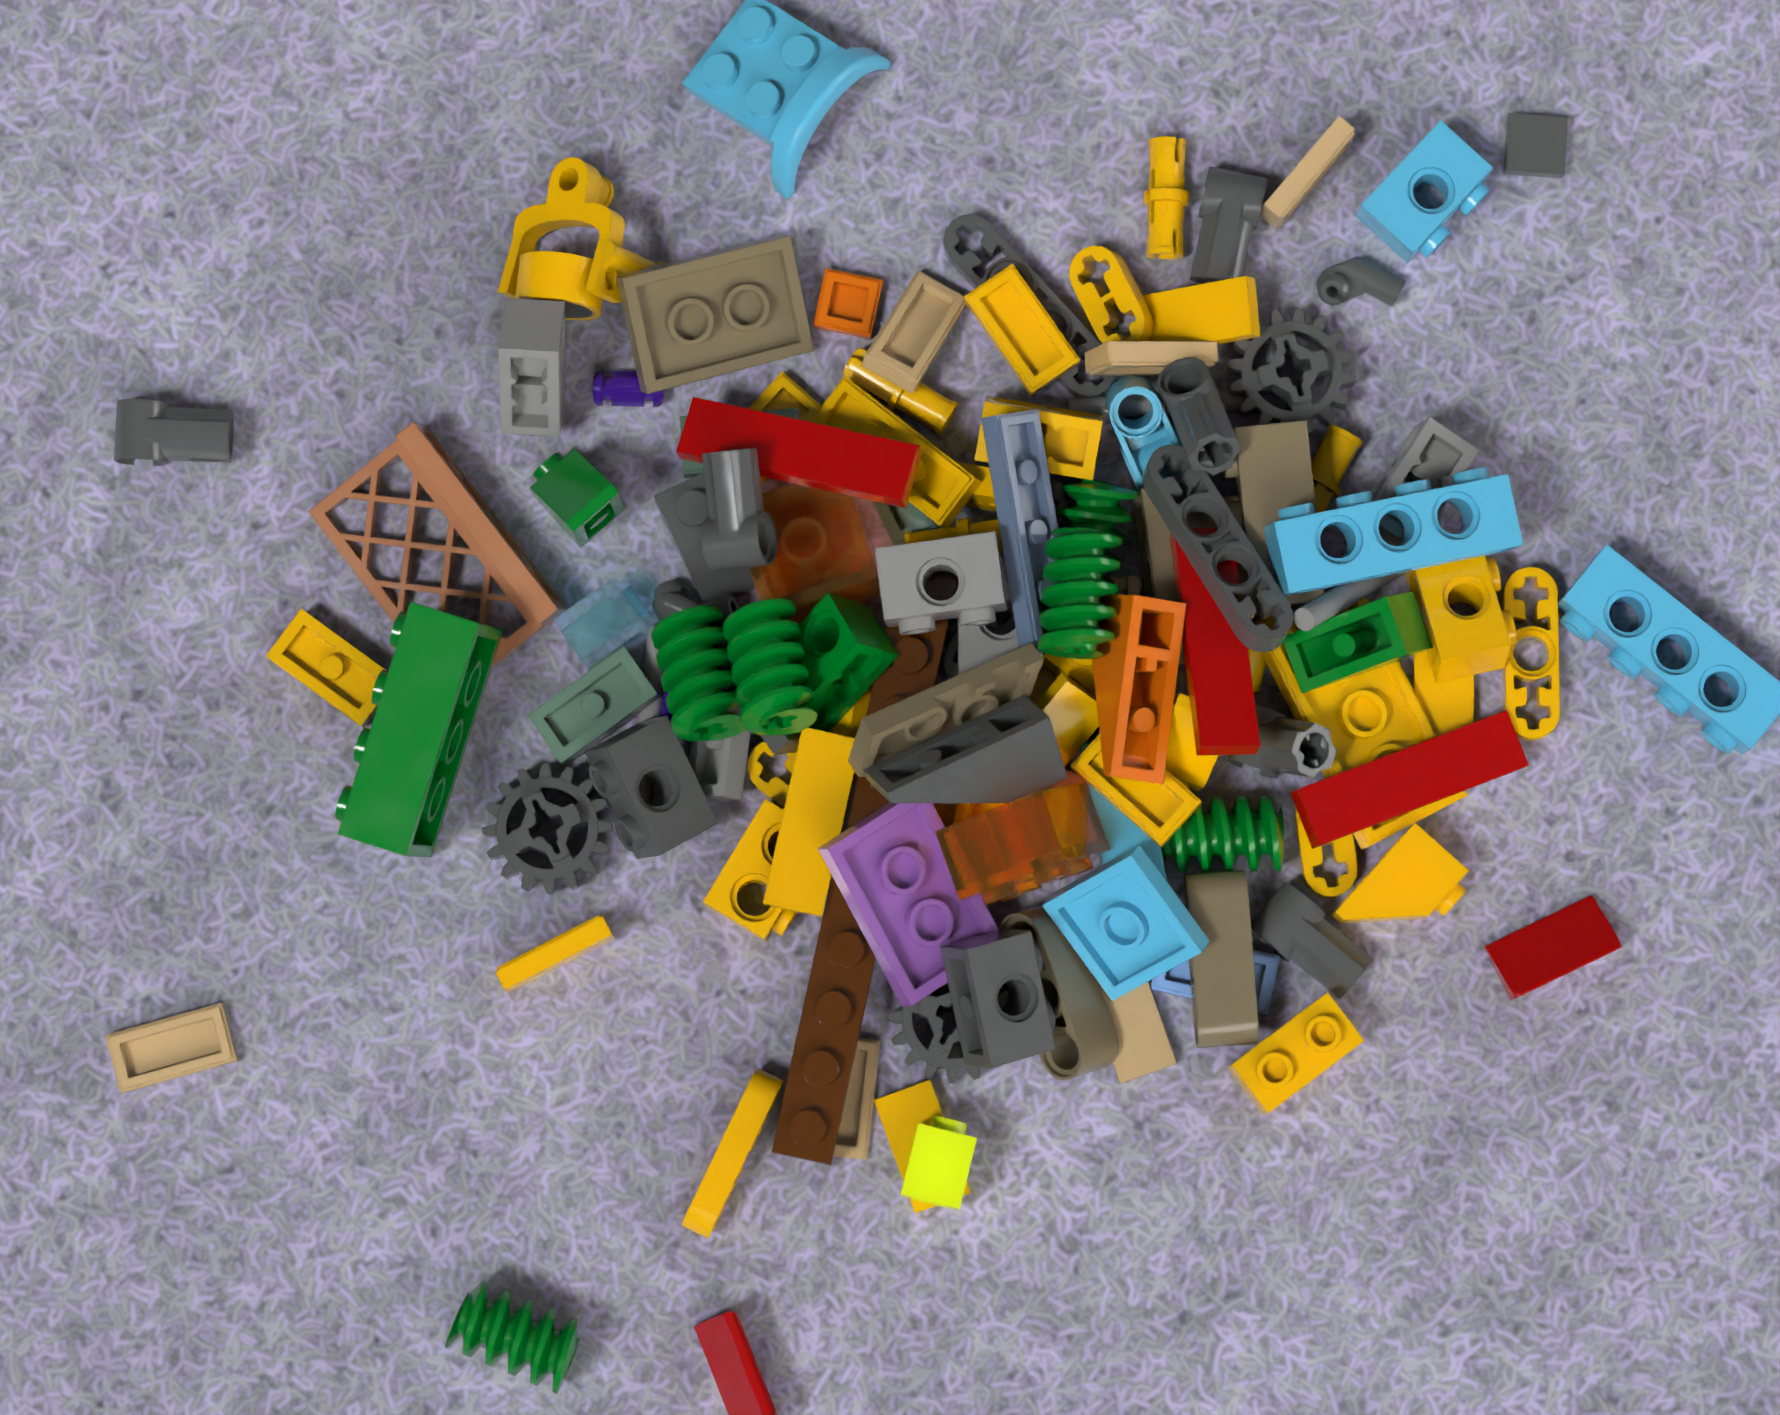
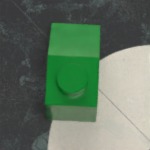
(576, 495)
(1358, 641)

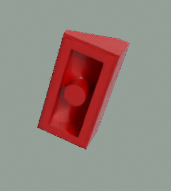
(1552, 947)
(734, 1366)

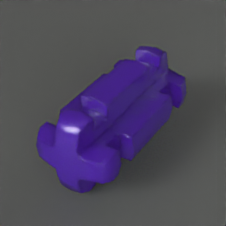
(622, 390)

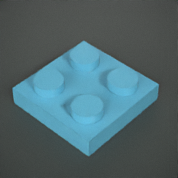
(1126, 923)

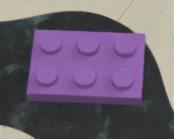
(904, 895)

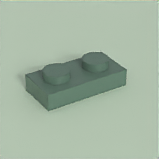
(594, 705)

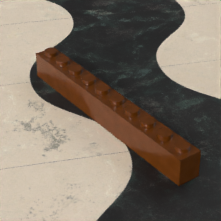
(842, 956)

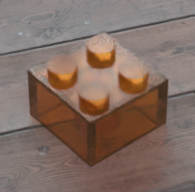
(819, 549)
(1023, 844)

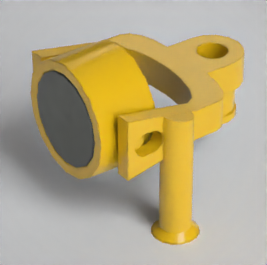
(574, 198)

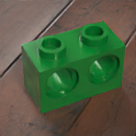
(843, 655)

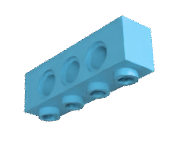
(1486, 529)
(1706, 652)

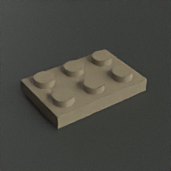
(715, 313)

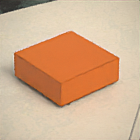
(848, 303)

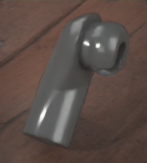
(1356, 278)
(673, 598)

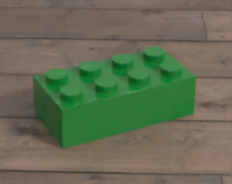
(417, 731)

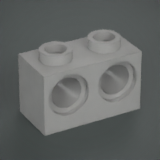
(532, 367)
(1426, 454)

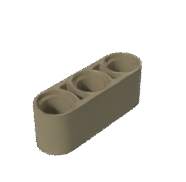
(1224, 972)
(1083, 1026)

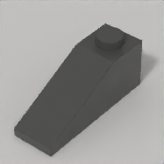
(980, 761)

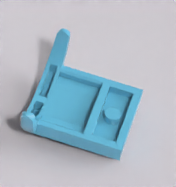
(777, 80)

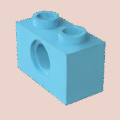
(1439, 161)

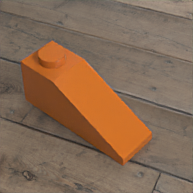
(1138, 685)

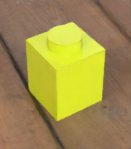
(939, 1163)

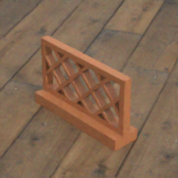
(466, 514)

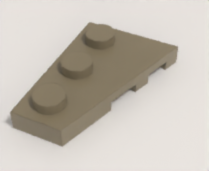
(944, 707)

